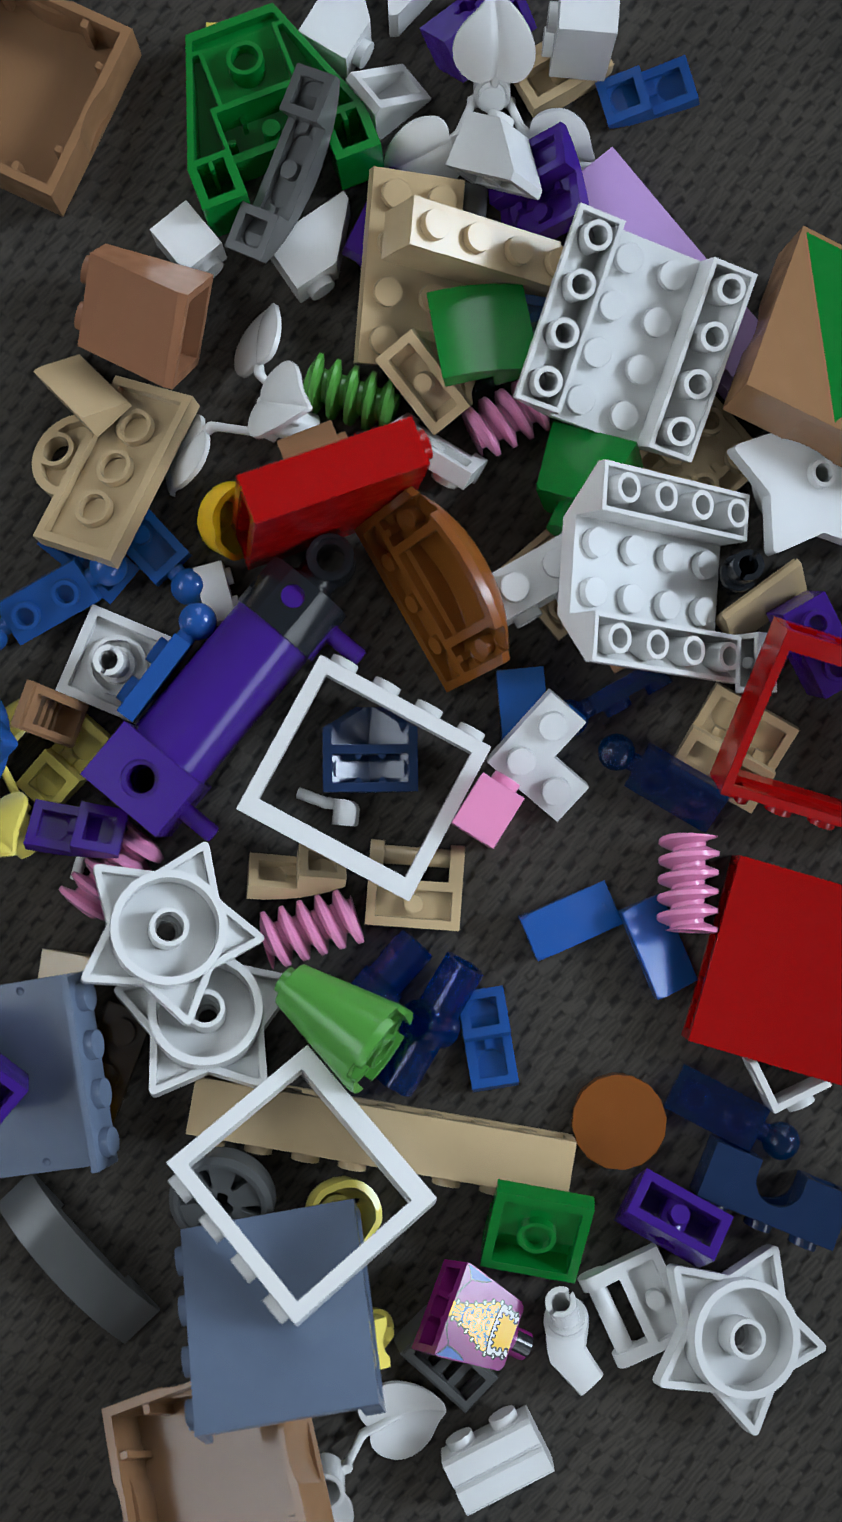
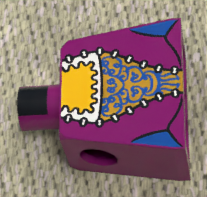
(472, 1319)

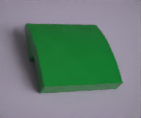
(481, 331)

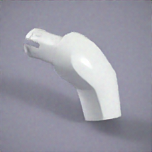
(566, 1339)

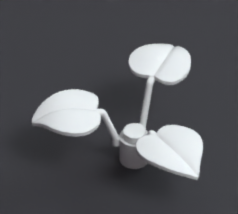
(491, 51)
(278, 411)
(396, 1435)

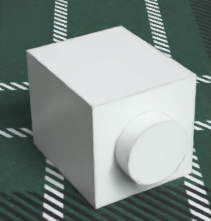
(189, 240)

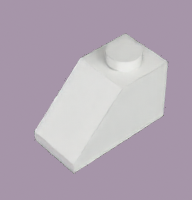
(340, 33)
(495, 155)
(314, 248)

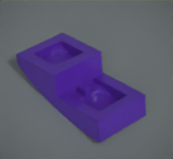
(76, 831)

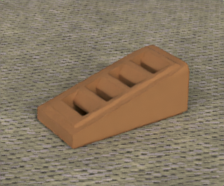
(49, 714)

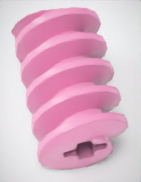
(502, 421)
(133, 854)
(687, 883)
(310, 928)

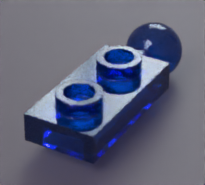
(615, 696)
(664, 780)
(729, 1114)

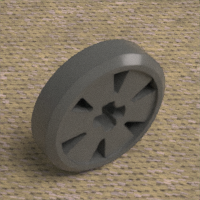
(231, 1173)

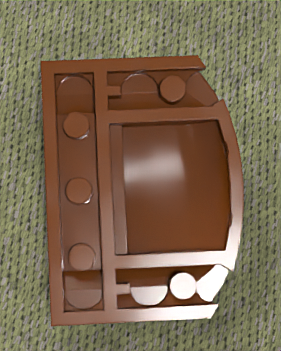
(439, 586)

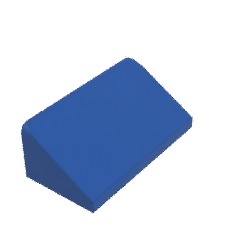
(657, 950)

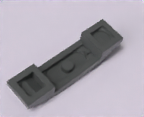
(294, 167)
(74, 1260)

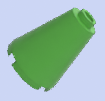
(342, 1022)

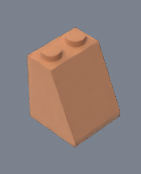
(143, 313)

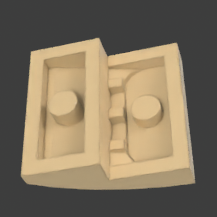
(710, 726)

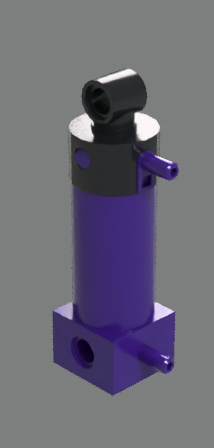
(224, 691)

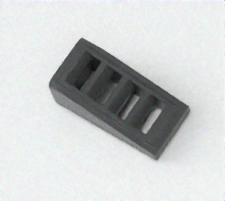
(433, 1371)

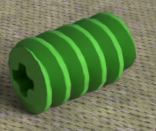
(350, 394)

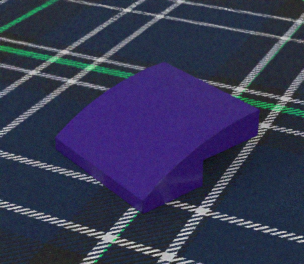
(560, 183)

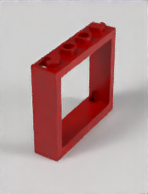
(742, 785)

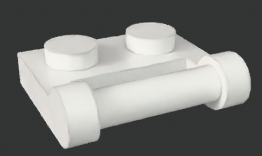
(449, 463)
(648, 1290)

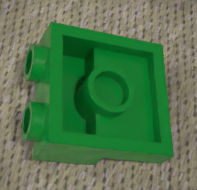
(536, 1231)

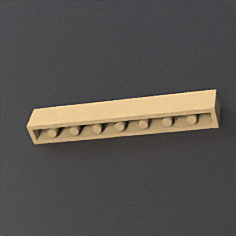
(431, 1141)

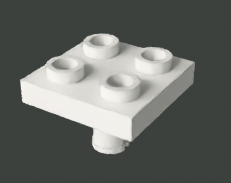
(105, 659)

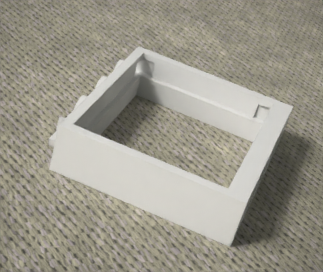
(385, 695)
(366, 1134)

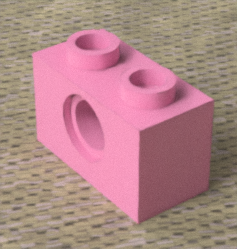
(489, 808)

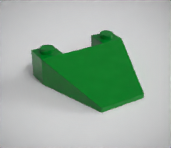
(233, 113)

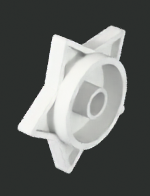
(793, 489)
(176, 895)
(224, 1048)
(742, 1366)

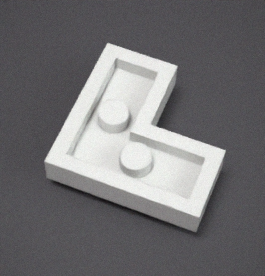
(530, 755)

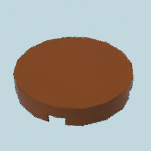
(618, 1121)

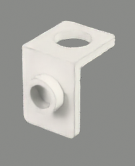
(793, 1098)

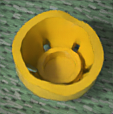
(215, 521)

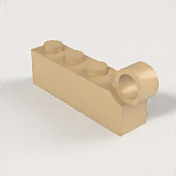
(467, 247)

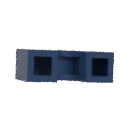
(806, 1211)

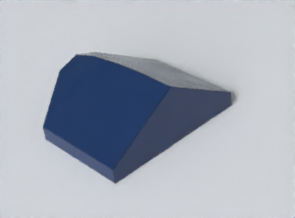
(370, 753)

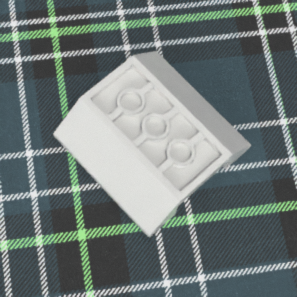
(633, 337)
(646, 571)

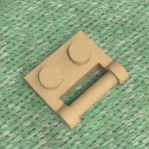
(433, 903)

